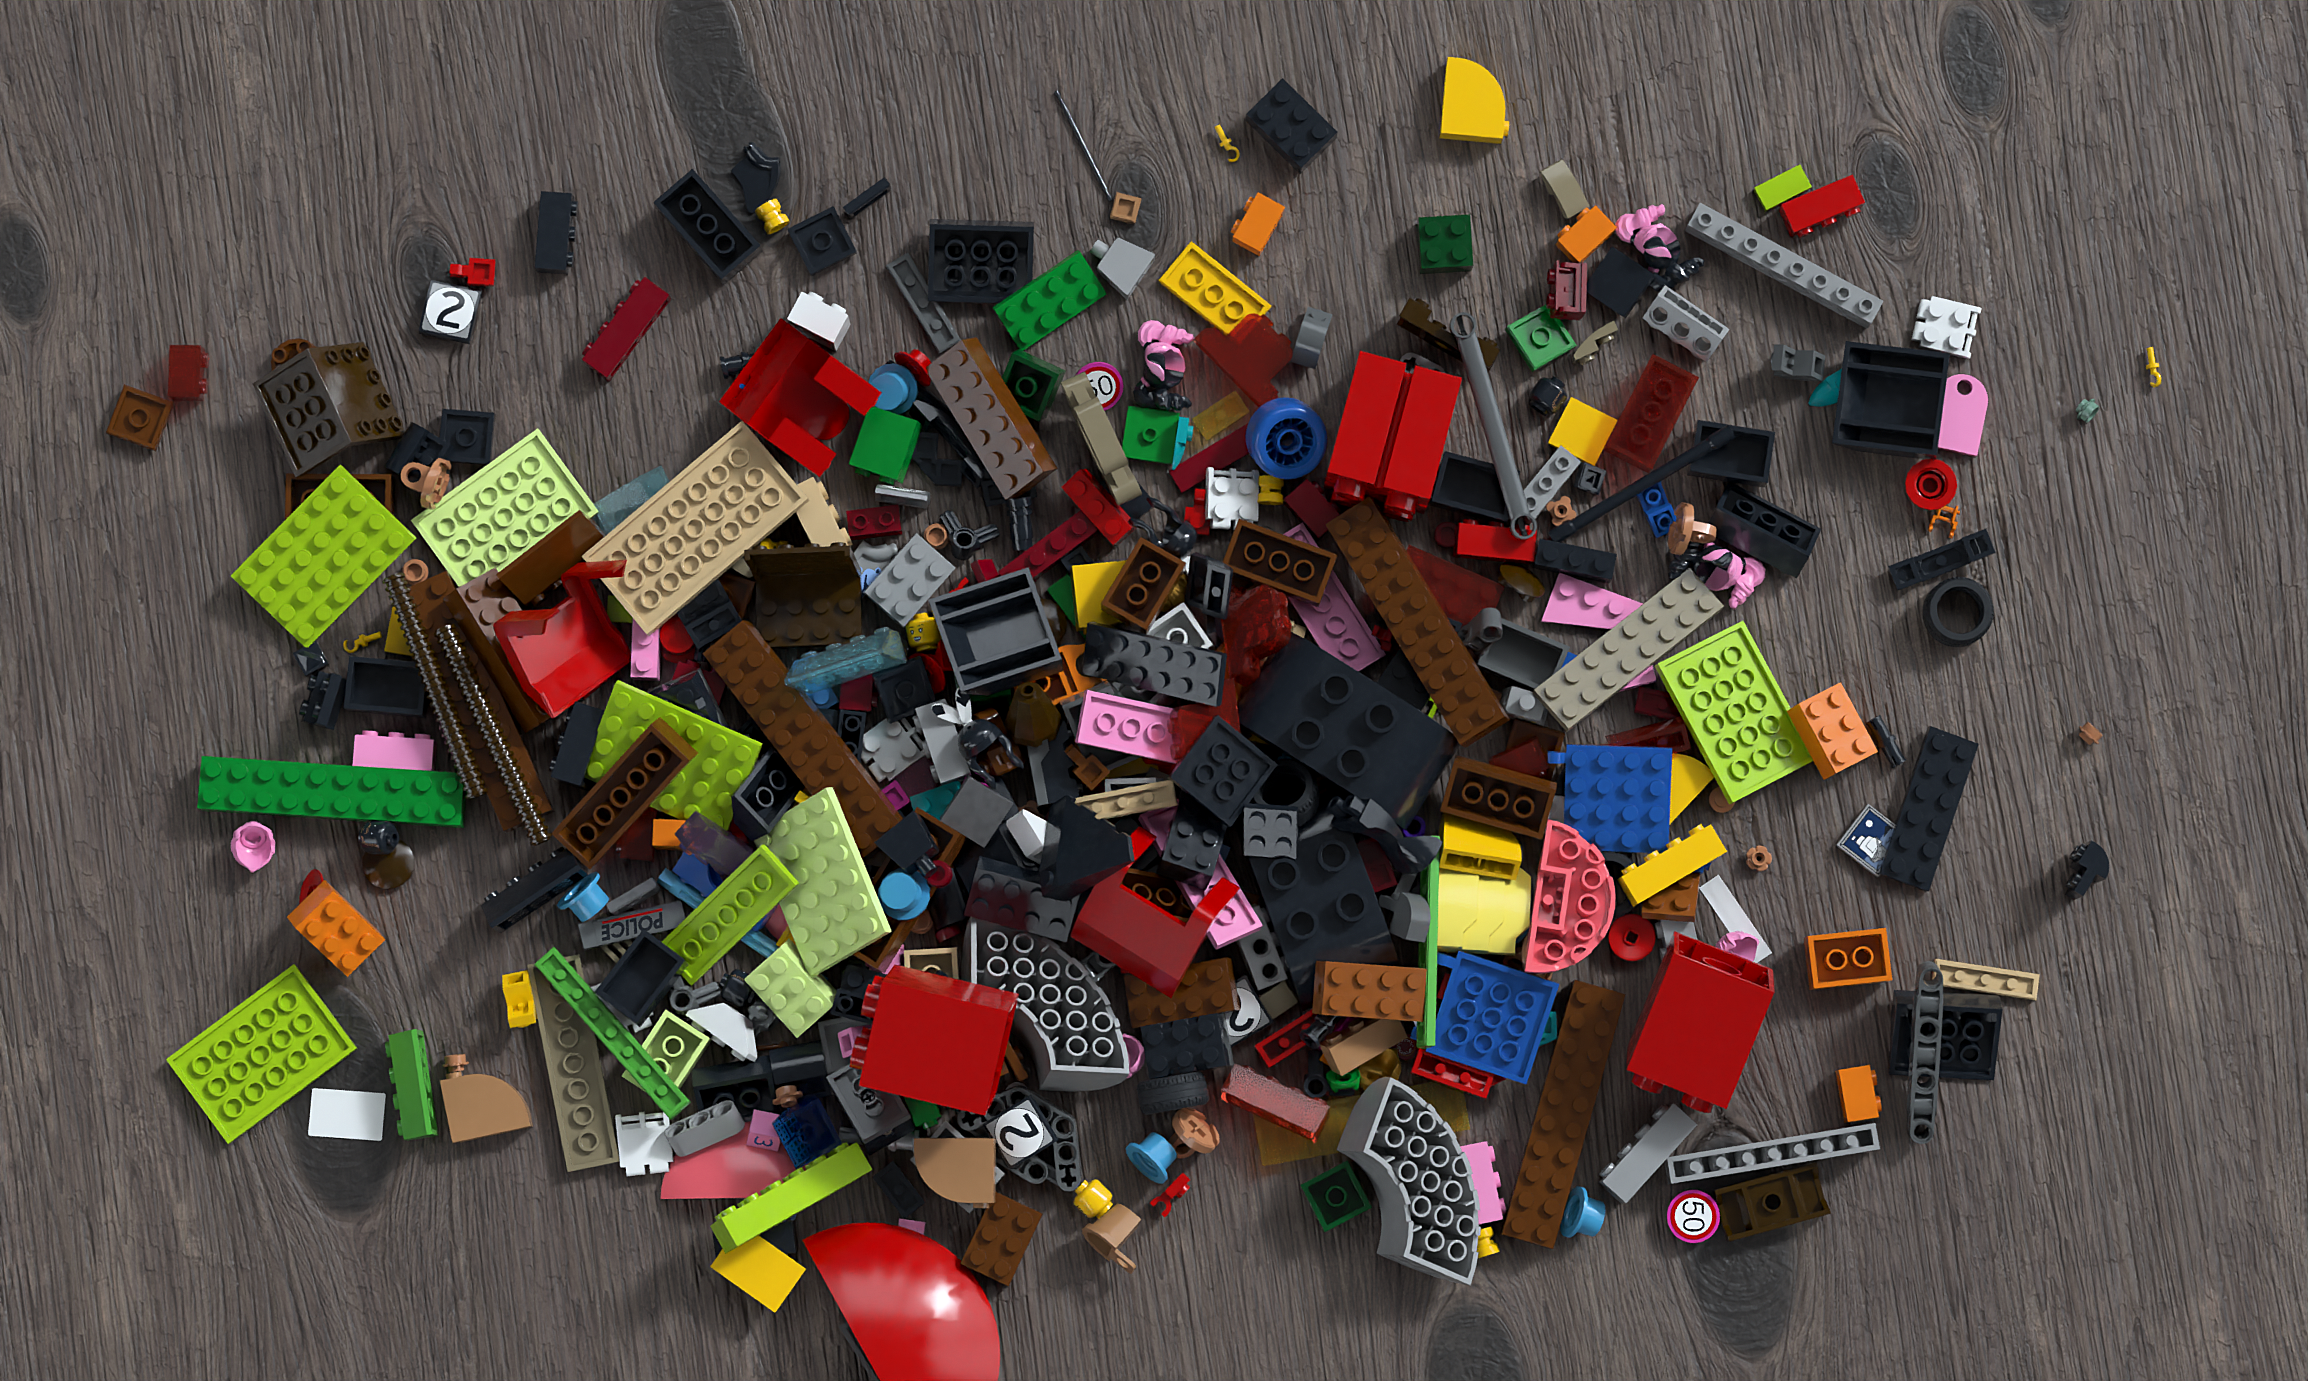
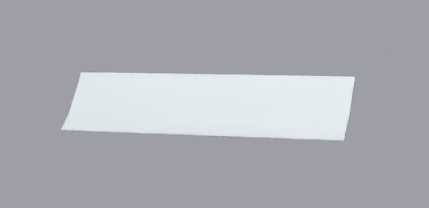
(1731, 913)

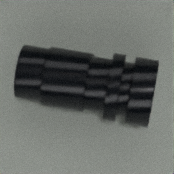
(1020, 522)

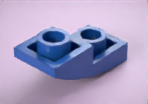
(1657, 509)

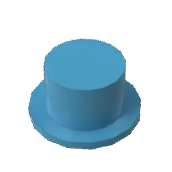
(897, 387)
(903, 894)
(584, 898)
(1152, 1157)
(1582, 1214)

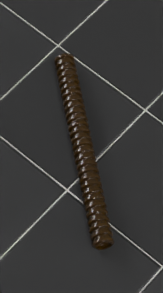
(435, 685)
(492, 734)

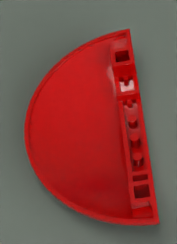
(908, 1303)

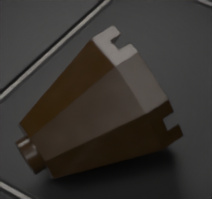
(1032, 716)

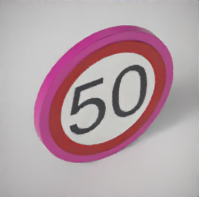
(1105, 382)
(1693, 1216)

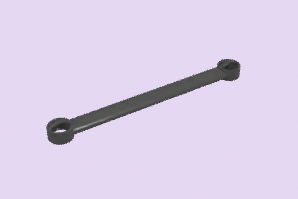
(1492, 426)

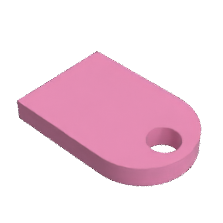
(1963, 416)

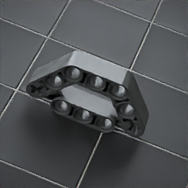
(1069, 1138)

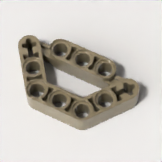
(1100, 439)

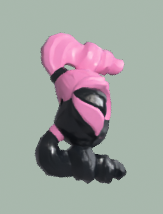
(1658, 246)
(1162, 367)
(1720, 570)

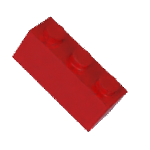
(1822, 206)
(1099, 506)
(1493, 543)
(1284, 1041)

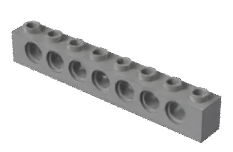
(1784, 265)
(1771, 1153)

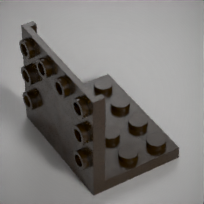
(326, 404)
(806, 594)

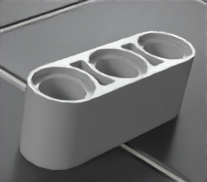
(704, 1128)

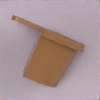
(1111, 1233)

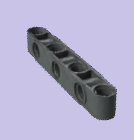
(1925, 1052)

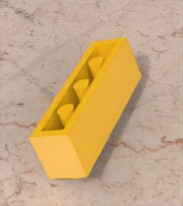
(1671, 865)

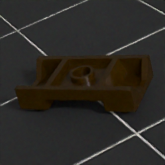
(1415, 320)
(1744, 1206)

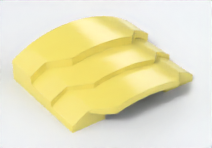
(1482, 912)

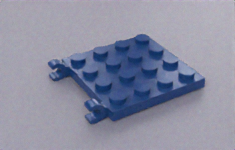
(1618, 795)
(1491, 1016)

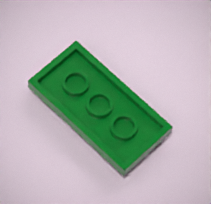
(1049, 300)

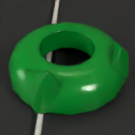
(1353, 1076)

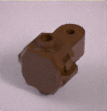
(994, 757)

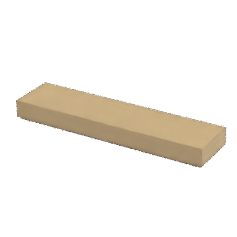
(1131, 800)
(1988, 979)

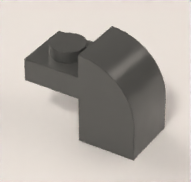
(1311, 337)
(1797, 364)
(1410, 916)

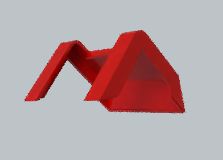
(566, 648)
(1140, 933)

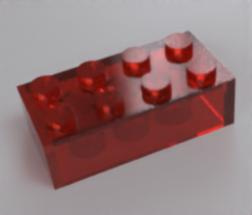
(1650, 413)
(1456, 589)

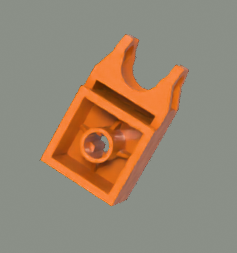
(1069, 681)

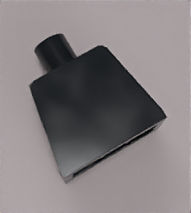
(910, 845)

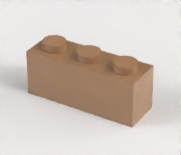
(1360, 1042)

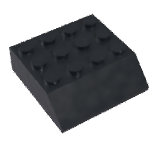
(1891, 400)
(996, 634)

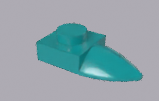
(1827, 391)
(1184, 434)

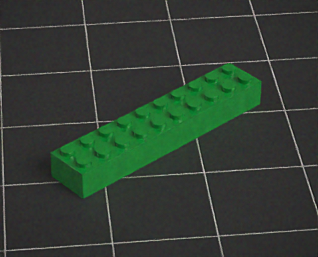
(331, 792)

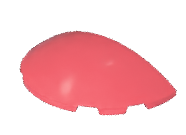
(1570, 901)
(726, 1170)

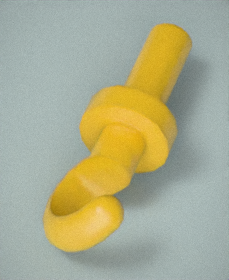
(1225, 142)
(2152, 366)
(363, 640)

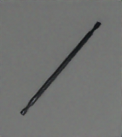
(1083, 145)

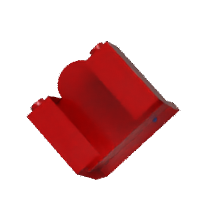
(798, 394)

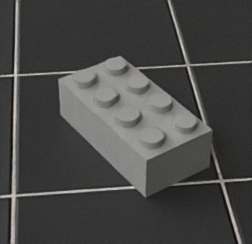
(1647, 1153)

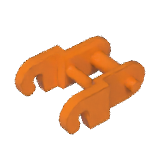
(1954, 511)

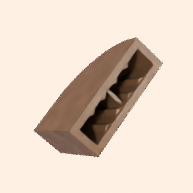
(482, 1106)
(958, 1168)

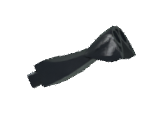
(1370, 819)

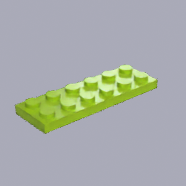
(730, 912)

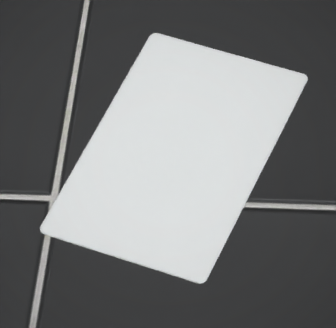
(346, 1114)

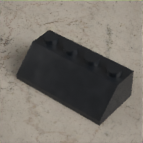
(1763, 529)

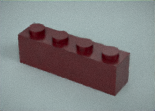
(626, 328)
(1054, 546)

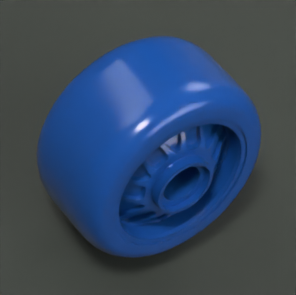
(1299, 451)

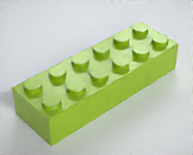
(785, 1200)

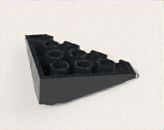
(1079, 850)

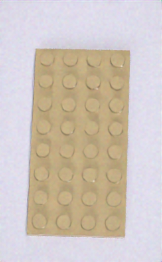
(697, 527)

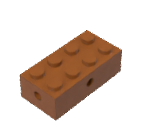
(1369, 991)

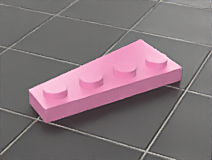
(1586, 605)

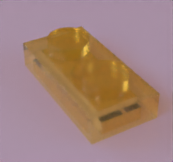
(1220, 415)

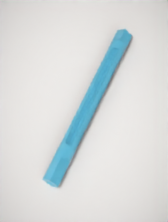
(692, 897)

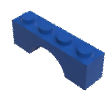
(706, 880)

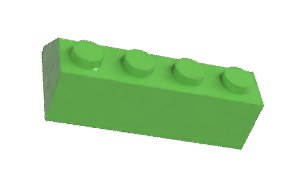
(413, 1085)

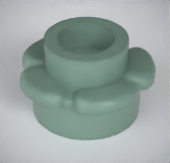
(2087, 410)

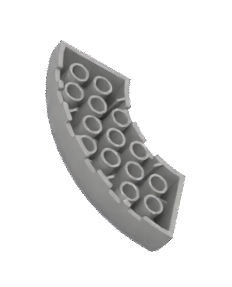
(1058, 1010)
(1418, 1180)

